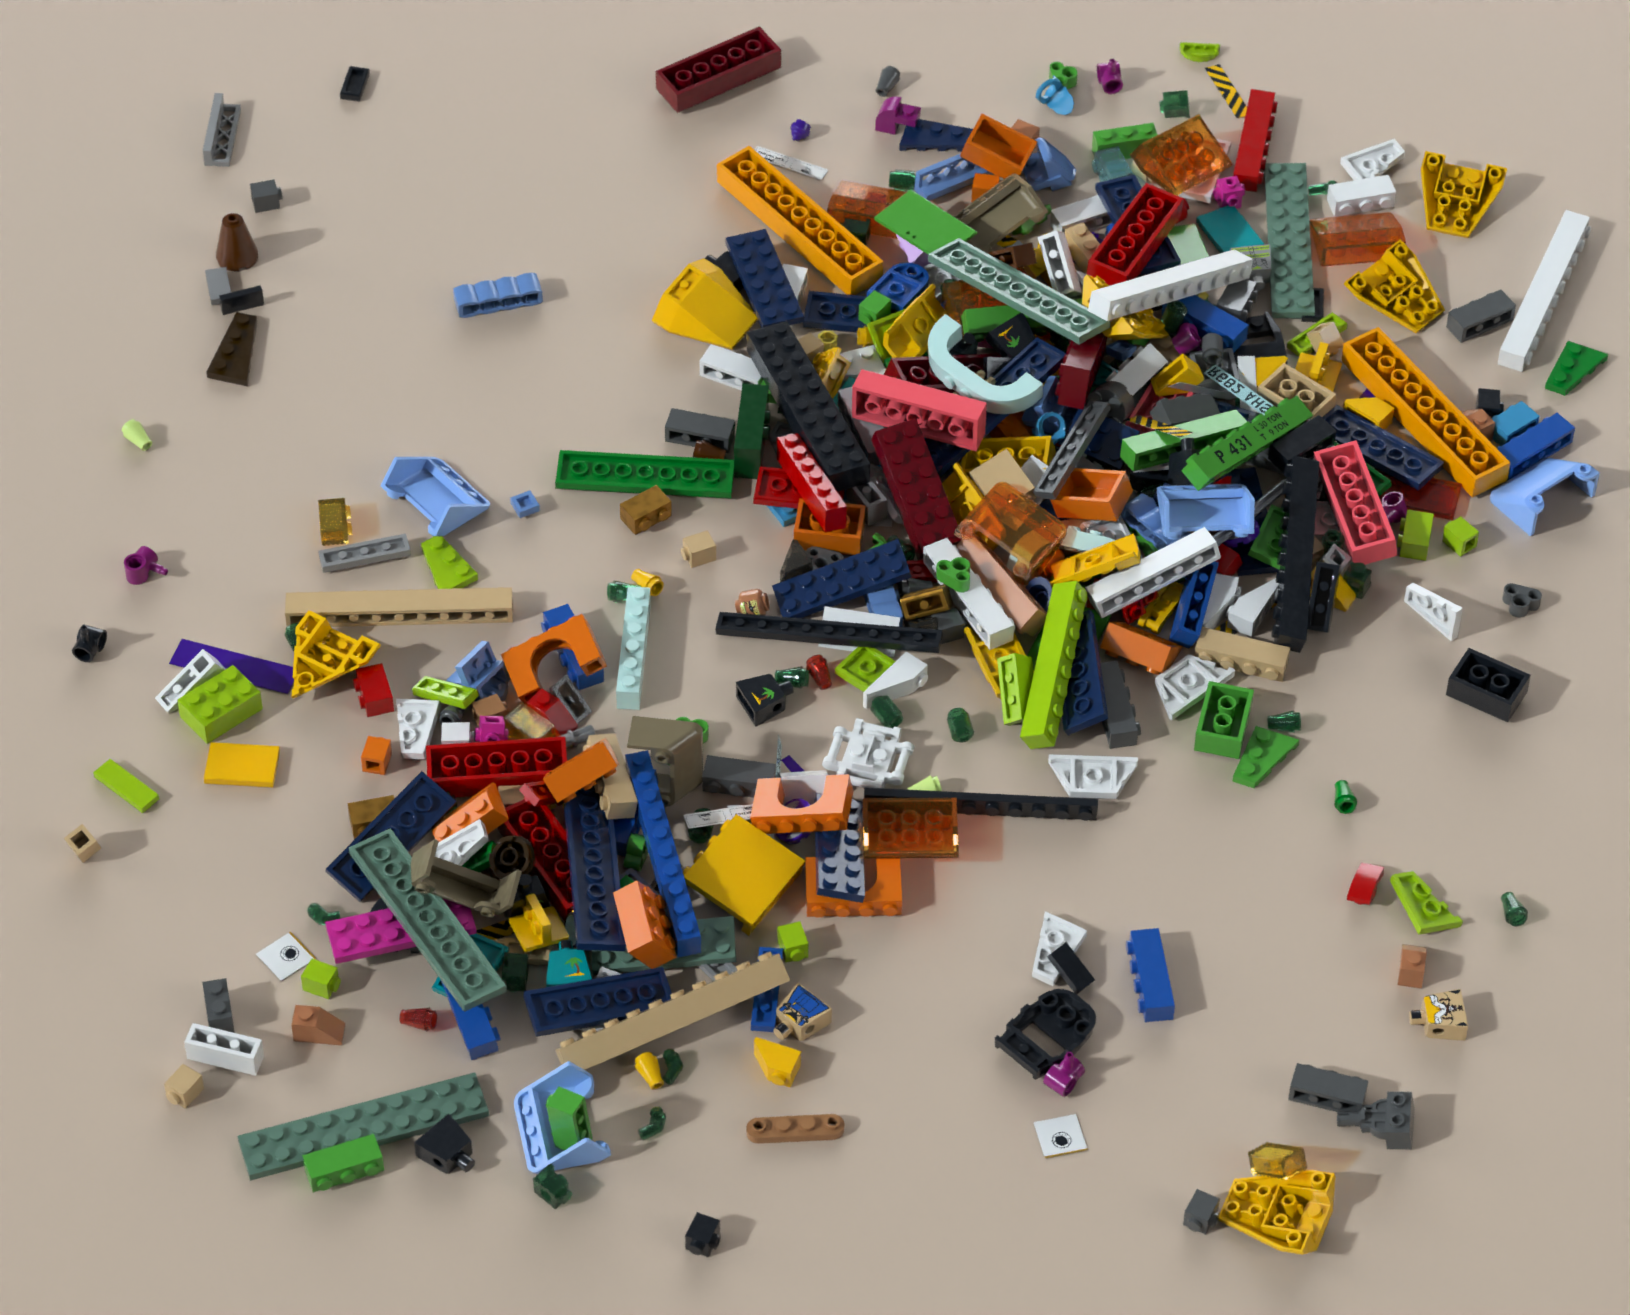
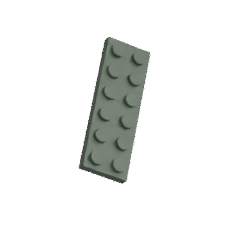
(716, 947)

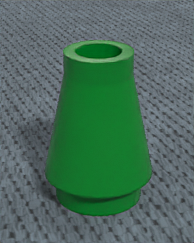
(1345, 800)

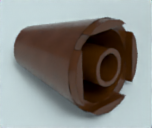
(235, 244)

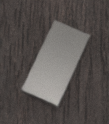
(217, 283)

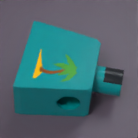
(567, 965)

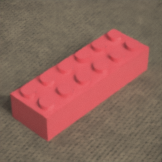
(939, 413)
(1355, 503)

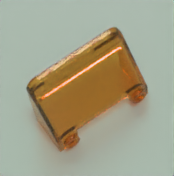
(1017, 527)

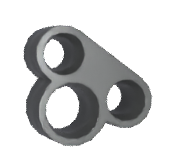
(822, 557)
(1526, 597)

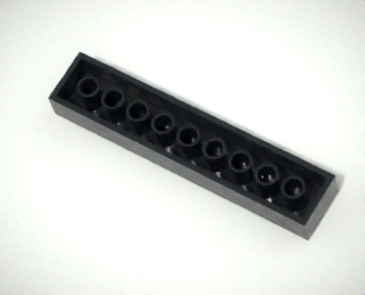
(808, 405)

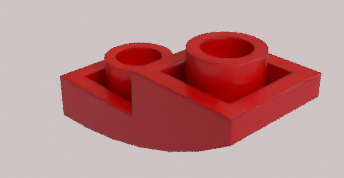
(1137, 609)
(1365, 883)

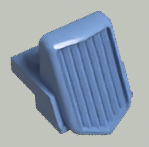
(1048, 168)
(1047, 404)
(482, 672)

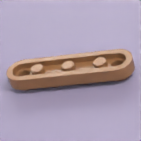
(795, 1128)

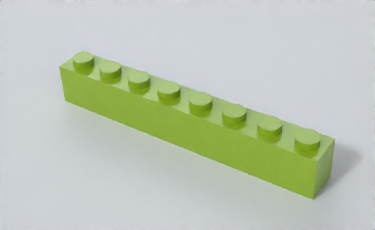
(1053, 665)

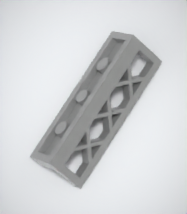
(216, 122)

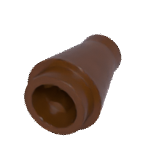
(707, 450)

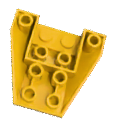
(1456, 194)
(1398, 288)
(705, 307)
(1129, 327)
(1282, 1212)

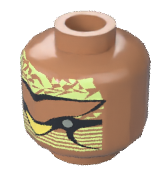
(752, 602)

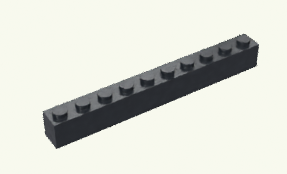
(1295, 553)

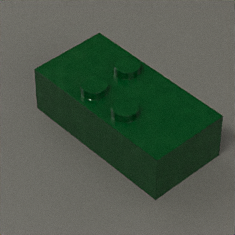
(751, 430)

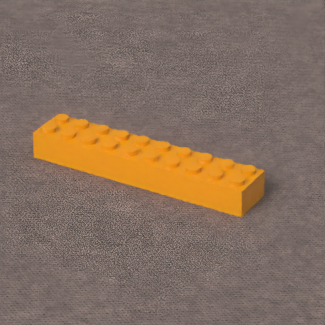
(800, 221)
(1425, 412)

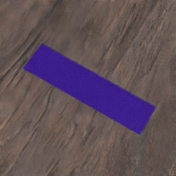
(258, 671)

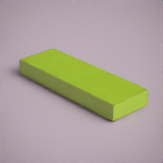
(1301, 342)
(445, 692)
(126, 785)

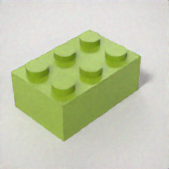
(220, 704)

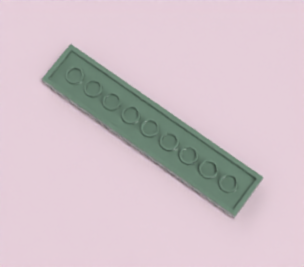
(1289, 240)
(1018, 290)
(428, 922)
(388, 1118)

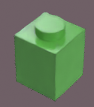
(874, 307)

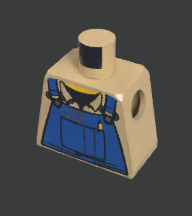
(801, 1014)

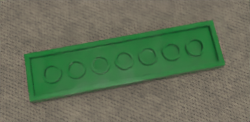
(640, 472)

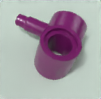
(1110, 76)
(1187, 339)
(1394, 507)
(140, 563)
(1064, 1076)

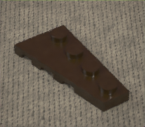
(235, 351)

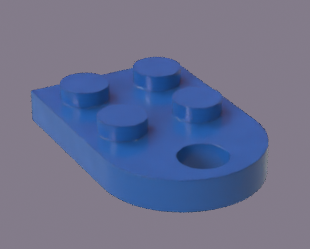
(901, 285)

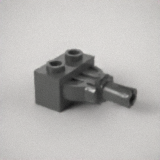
(1385, 1119)

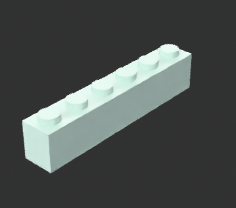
(633, 648)

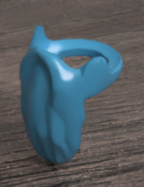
(1056, 96)
(1058, 436)

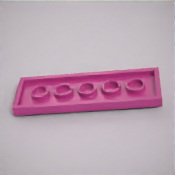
(379, 933)

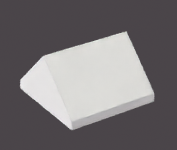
(803, 785)

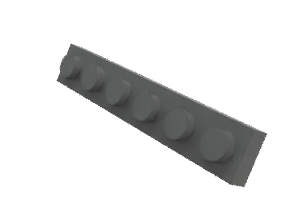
(1071, 450)

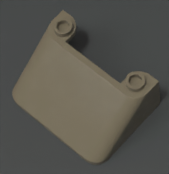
(1001, 211)

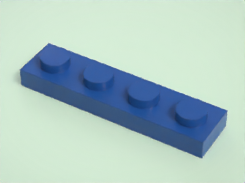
(766, 1003)

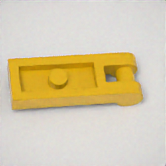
(1161, 607)

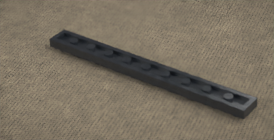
(829, 632)
(1002, 804)

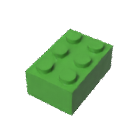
(1223, 720)

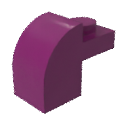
(895, 113)

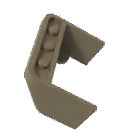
(673, 744)
(461, 884)

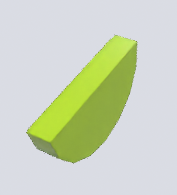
(1199, 51)

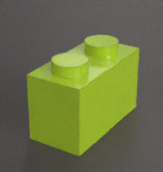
(1416, 535)

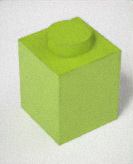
(1460, 536)
(793, 941)
(320, 978)

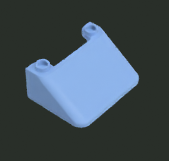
(434, 491)
(1521, 495)
(1213, 507)
(535, 1124)

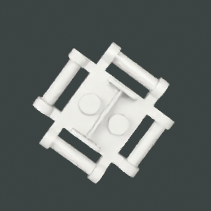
(869, 755)

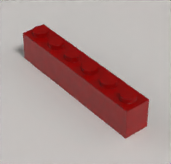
(1254, 139)
(811, 482)

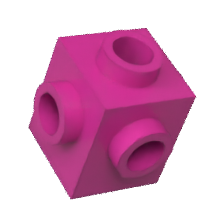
(1229, 192)
(491, 729)

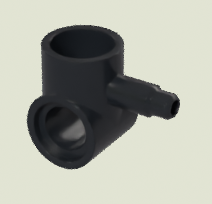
(89, 642)

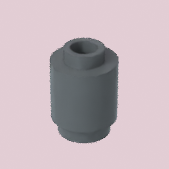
(1212, 349)

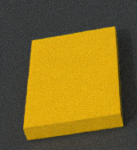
(241, 764)

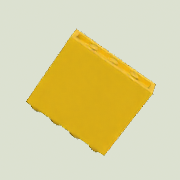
(743, 871)

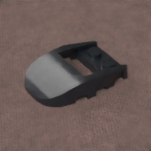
(1261, 327)
(1061, 1017)

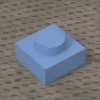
(1120, 350)
(525, 504)

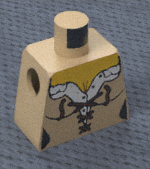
(1442, 1016)

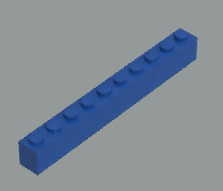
(663, 854)

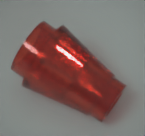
(819, 671)
(419, 1018)

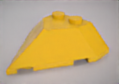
(325, 653)

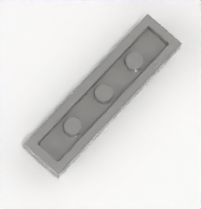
(364, 553)

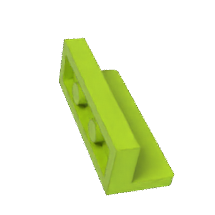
(1015, 684)

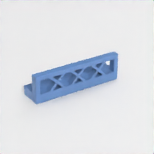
(948, 181)

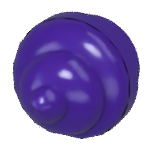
(800, 130)

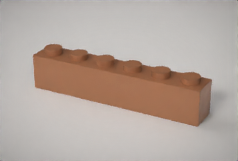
(1005, 589)

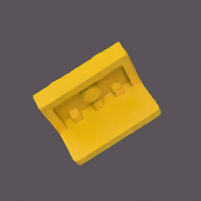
(1320, 367)
(831, 369)
(537, 925)

